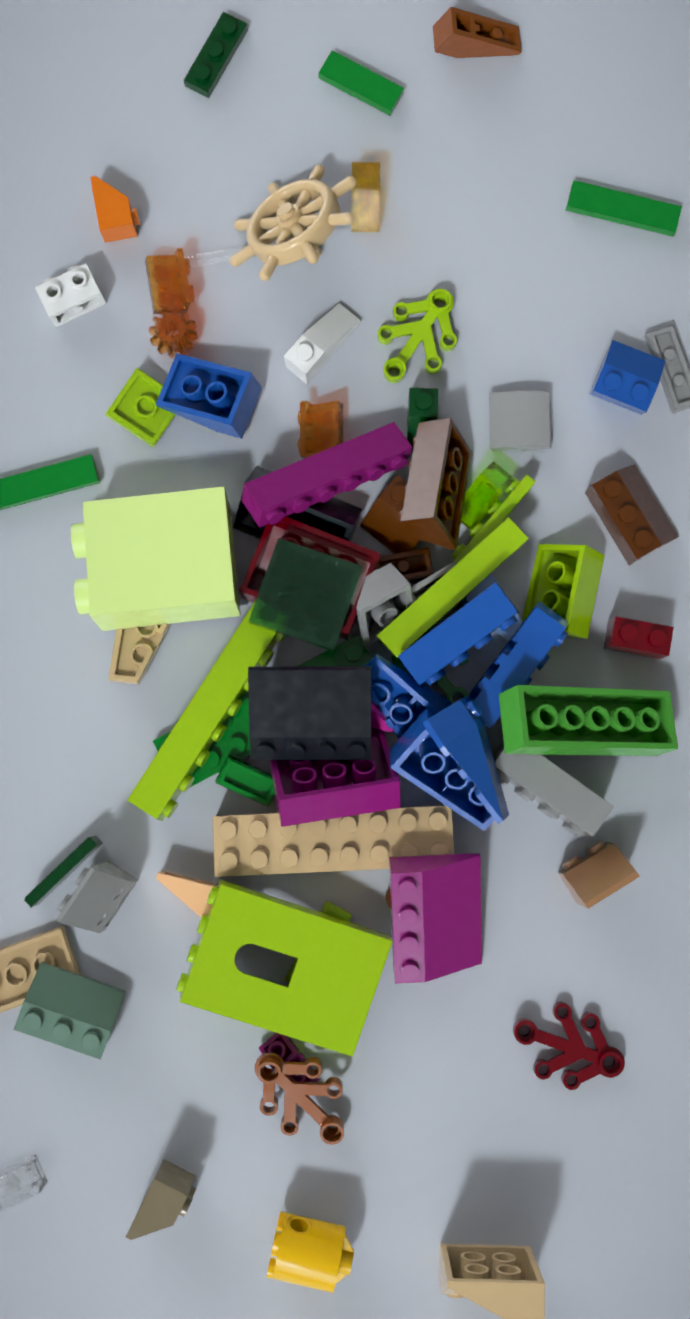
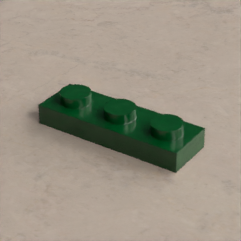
(215, 55)

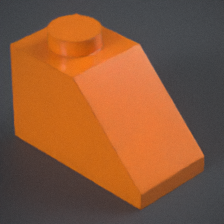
(114, 212)

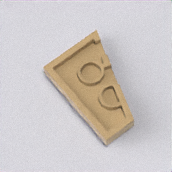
(134, 652)

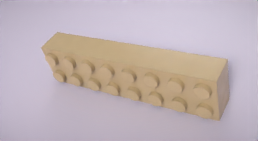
(350, 843)

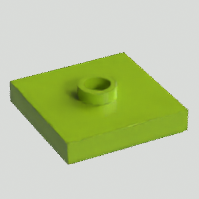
(137, 408)

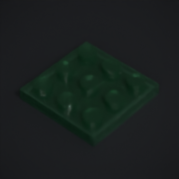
(305, 594)

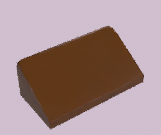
(412, 564)

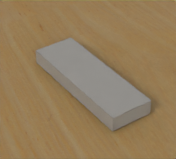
(676, 373)

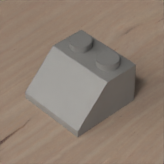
(381, 602)

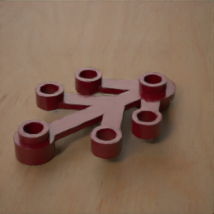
(573, 1049)

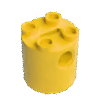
(310, 1252)

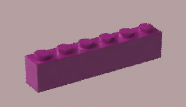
(326, 474)

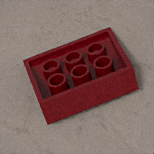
(315, 539)

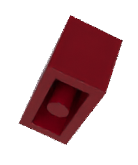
(638, 637)

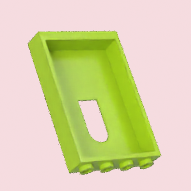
(330, 982)

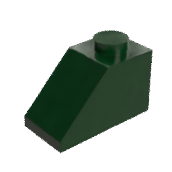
(421, 408)

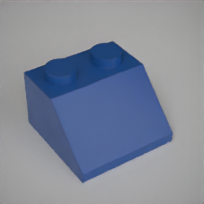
(628, 377)

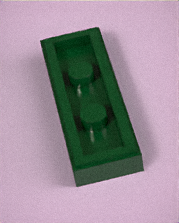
(62, 871)

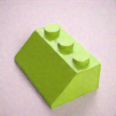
(567, 583)

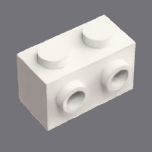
(70, 294)

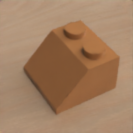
(597, 873)

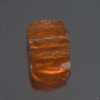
(169, 323)

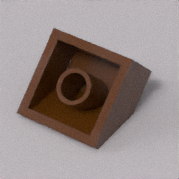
(384, 519)

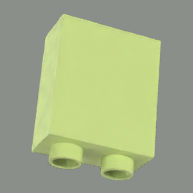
(157, 559)

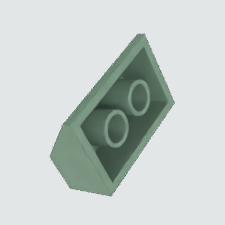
(70, 1010)

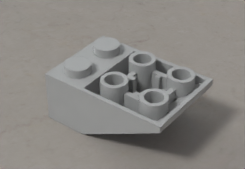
(97, 897)

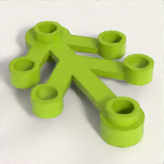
(420, 332)

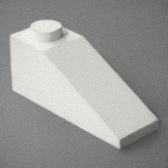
(320, 343)

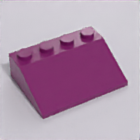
(335, 788)
(435, 915)

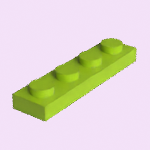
(498, 514)

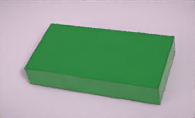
(246, 780)

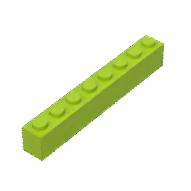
(203, 720)

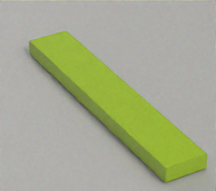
(452, 587)

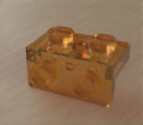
(169, 282)
(319, 427)

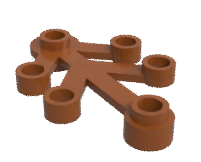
(298, 1093)

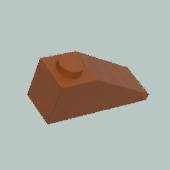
(474, 35)

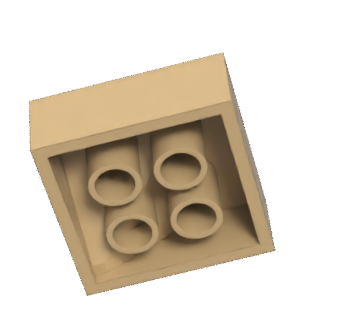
(494, 1277)

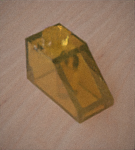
(366, 196)

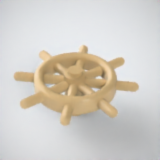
(293, 222)

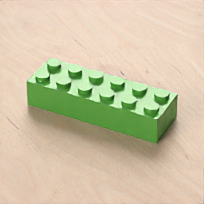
(587, 721)

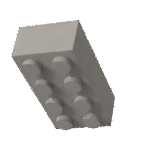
(554, 790)

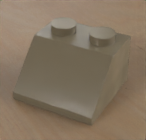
(165, 1200)

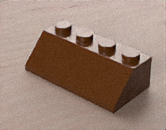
(436, 483)

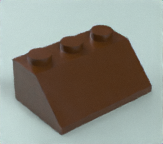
(631, 513)

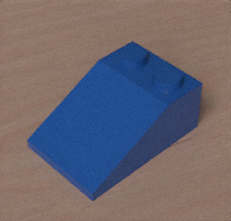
(210, 394)

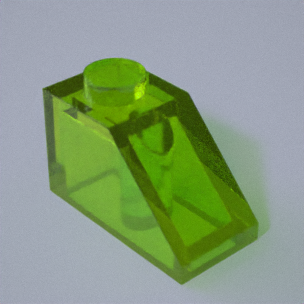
(484, 493)

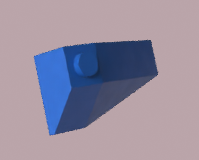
(401, 696)
(463, 734)

